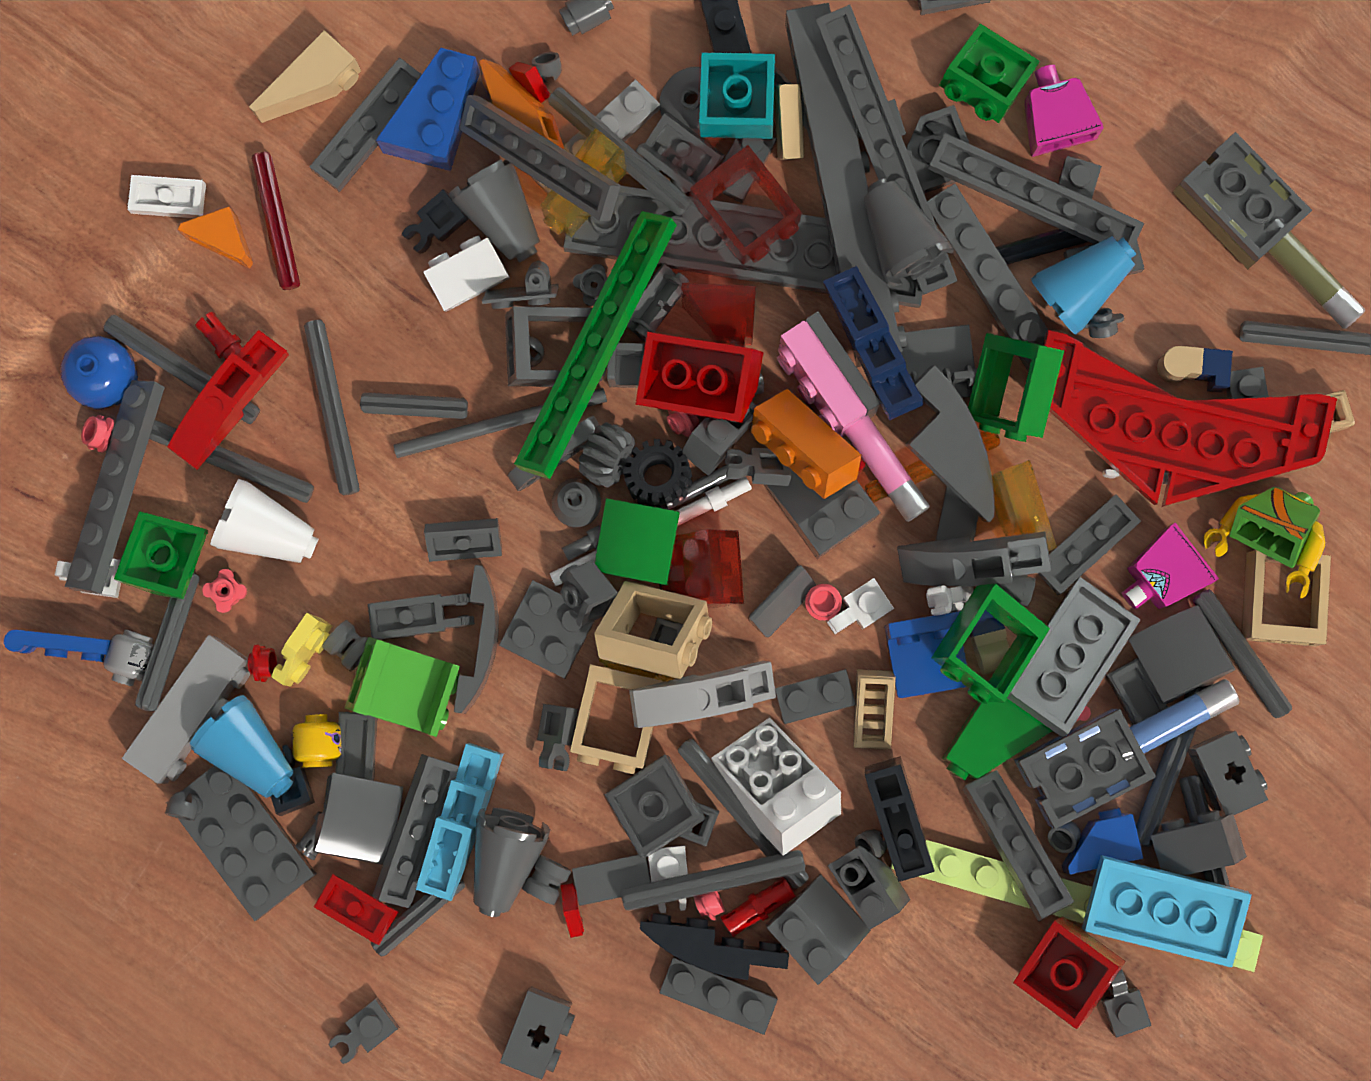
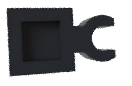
(439, 219)
(299, 793)

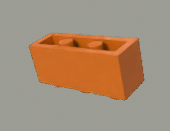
(805, 443)

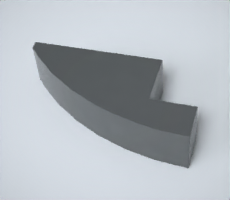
(953, 444)

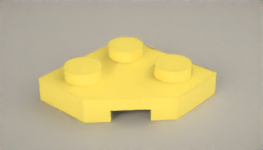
(300, 647)

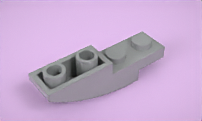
(702, 695)

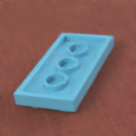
(1166, 911)

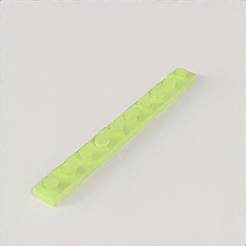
(994, 880)

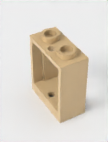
(1253, 604)
(672, 661)
(593, 755)

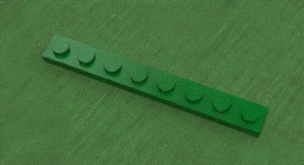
(595, 345)

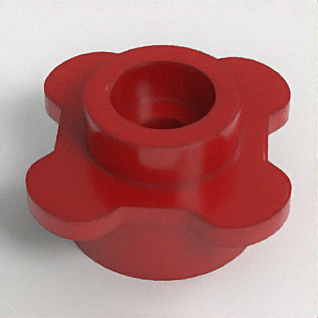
(262, 662)

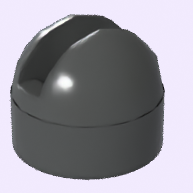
(548, 65)
(538, 347)
(182, 807)
(1065, 837)
(872, 842)

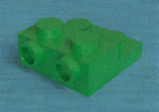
(988, 74)

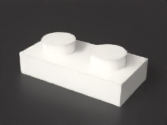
(166, 196)

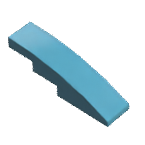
(456, 827)

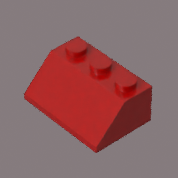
(698, 377)

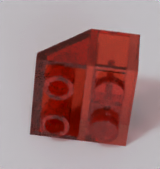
(707, 567)

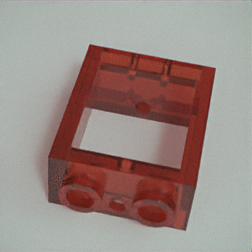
(726, 175)

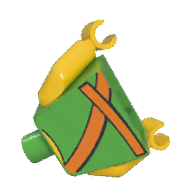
(1277, 526)

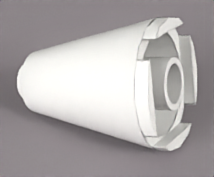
(262, 527)

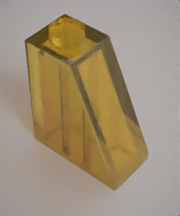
(599, 154)
(1020, 503)

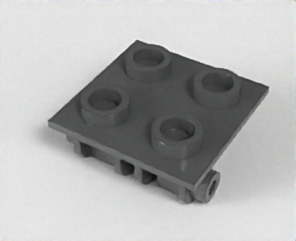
(537, 289)
(946, 349)

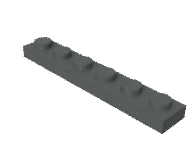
(540, 158)
(1031, 193)
(986, 269)
(114, 487)

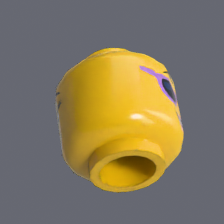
(316, 741)

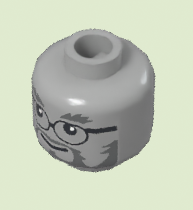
(128, 657)

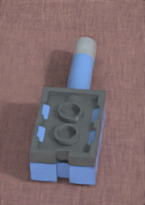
(1108, 756)

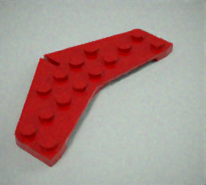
(1196, 441)

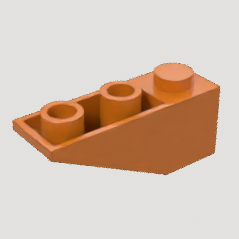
(518, 102)

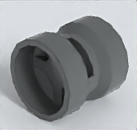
(346, 645)
(546, 880)

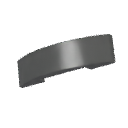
(471, 687)

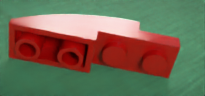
(224, 398)

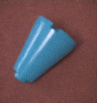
(1085, 281)
(244, 748)

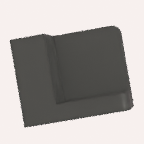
(625, 365)

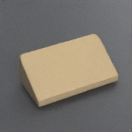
(789, 121)

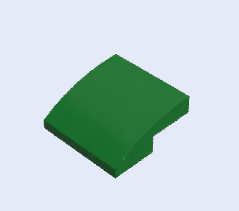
(636, 541)

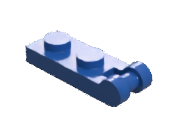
(56, 644)

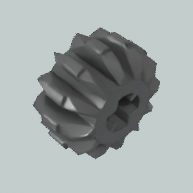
(606, 454)

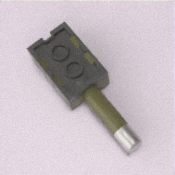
(1254, 215)

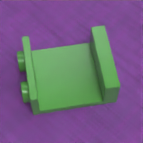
(403, 687)

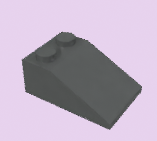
(824, 521)

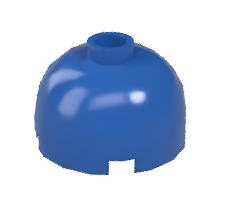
(97, 372)

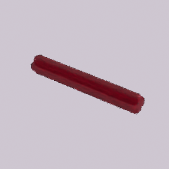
(275, 221)

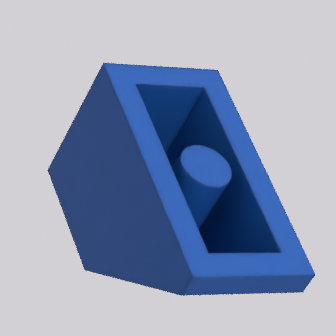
(1109, 836)

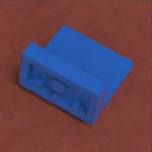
(910, 652)

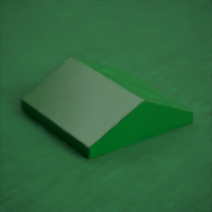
(161, 555)

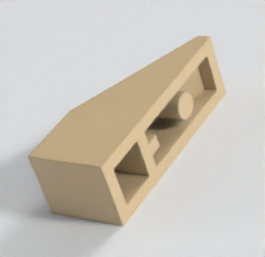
(311, 78)

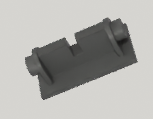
(656, 301)

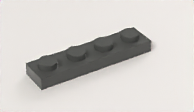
(359, 134)
(413, 831)
(1018, 845)

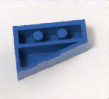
(430, 116)

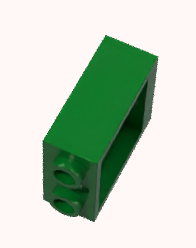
(992, 381)
(1015, 617)

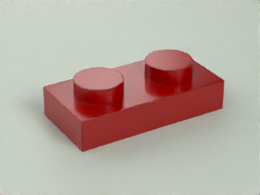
(355, 909)

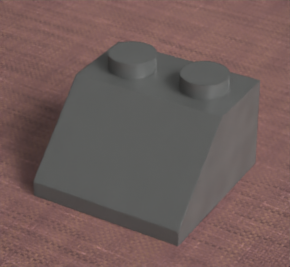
(818, 929)

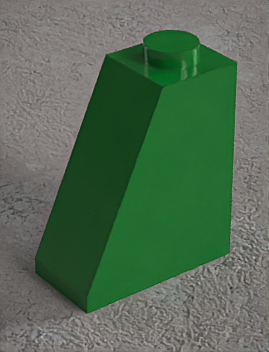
(991, 737)

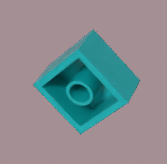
(737, 95)

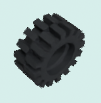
(651, 456)

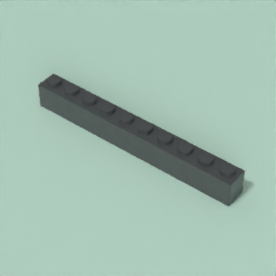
(838, 160)

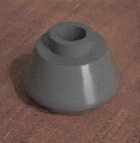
(579, 513)

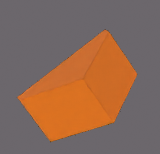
(219, 233)

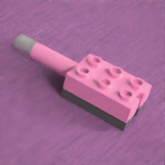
(846, 405)

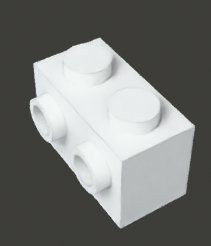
(466, 273)

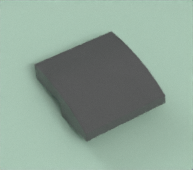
(1181, 654)
(357, 818)

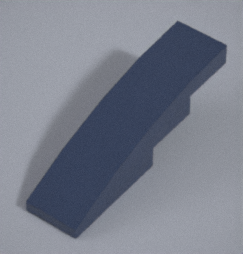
(873, 343)

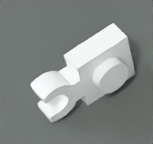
(667, 864)

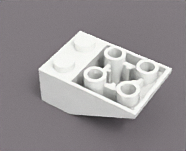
(778, 785)

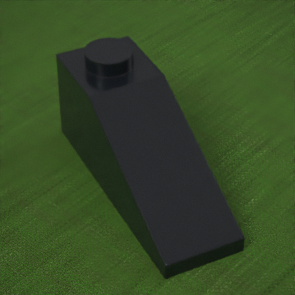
(899, 818)

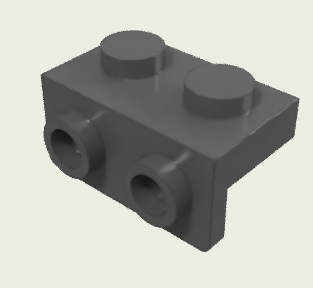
(679, 153)

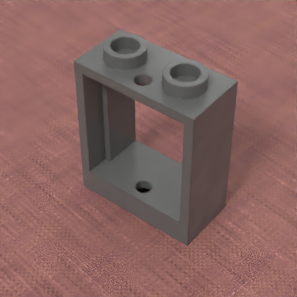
(518, 345)

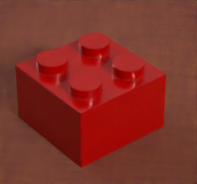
(1069, 972)

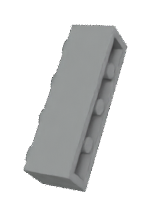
(190, 702)

